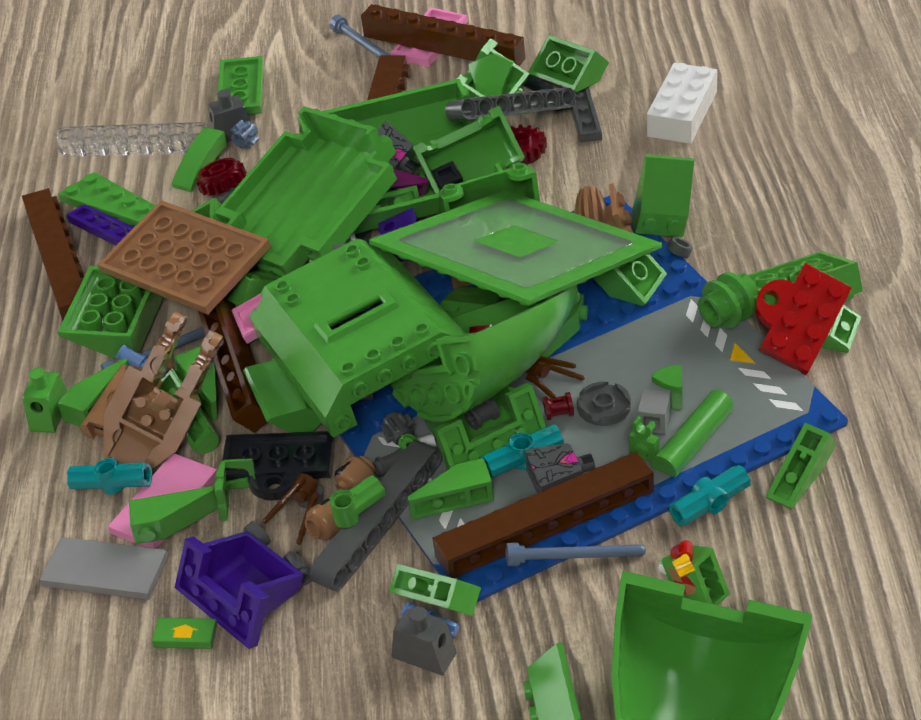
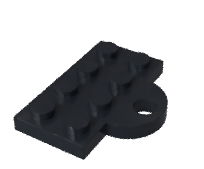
(280, 459)

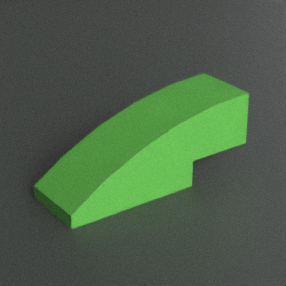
(201, 152)

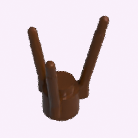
(543, 366)
(301, 491)

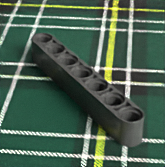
(511, 103)
(354, 544)

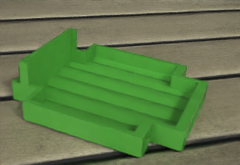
(311, 189)

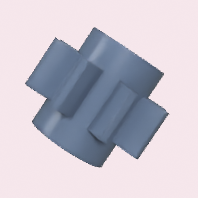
(244, 134)

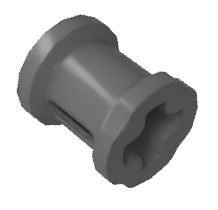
(482, 413)

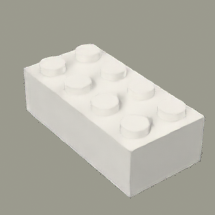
(682, 103)

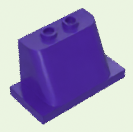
(236, 582)

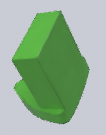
(671, 379)

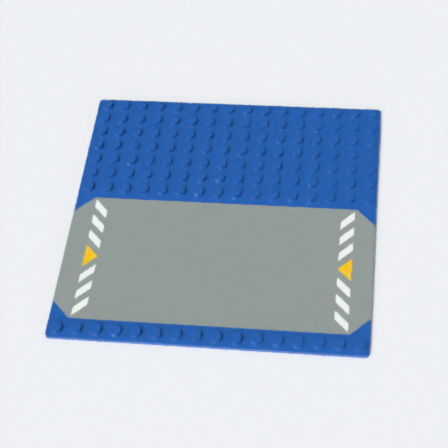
(625, 347)

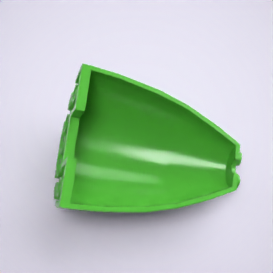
(484, 362)
(701, 658)

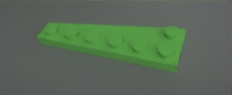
(107, 198)

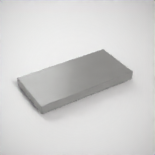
(104, 568)

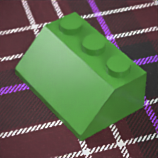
(568, 64)
(280, 399)
(551, 687)

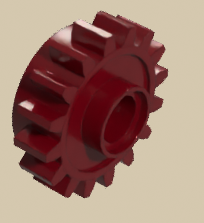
(531, 142)
(220, 176)

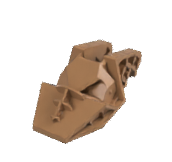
(143, 420)

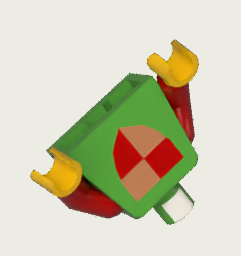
(697, 570)

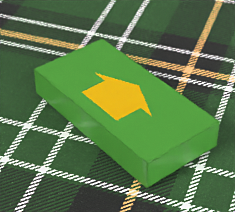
(184, 633)

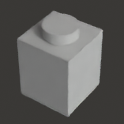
(655, 406)

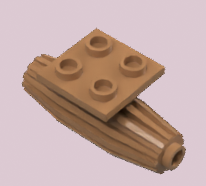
(592, 205)

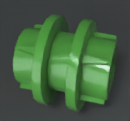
(728, 300)

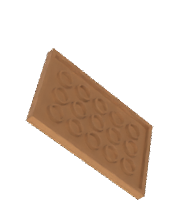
(184, 256)

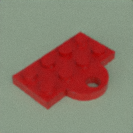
(800, 317)

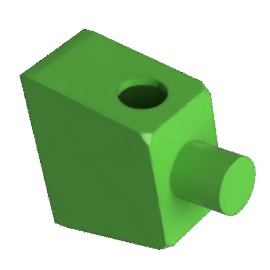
(42, 400)

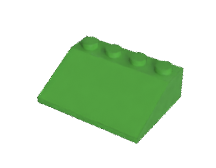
(835, 266)
(109, 314)

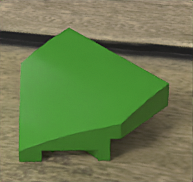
(491, 74)

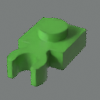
(642, 440)

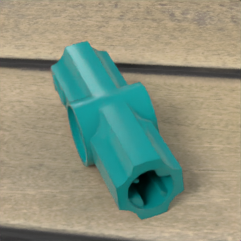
(513, 454)
(109, 476)
(709, 495)

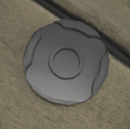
(603, 403)

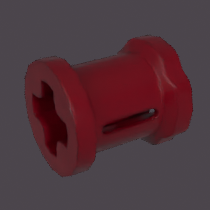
(558, 406)

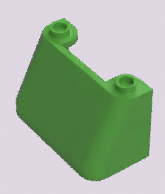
(472, 149)
(518, 179)

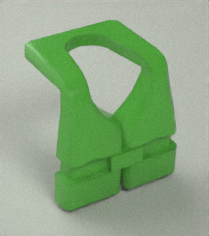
(222, 487)

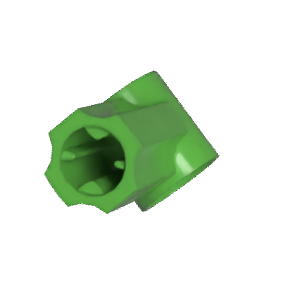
(348, 504)

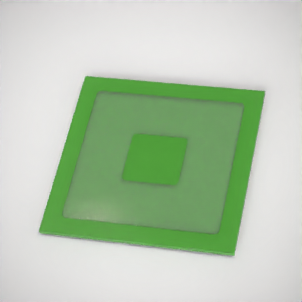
(516, 246)

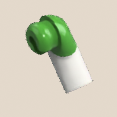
(407, 438)

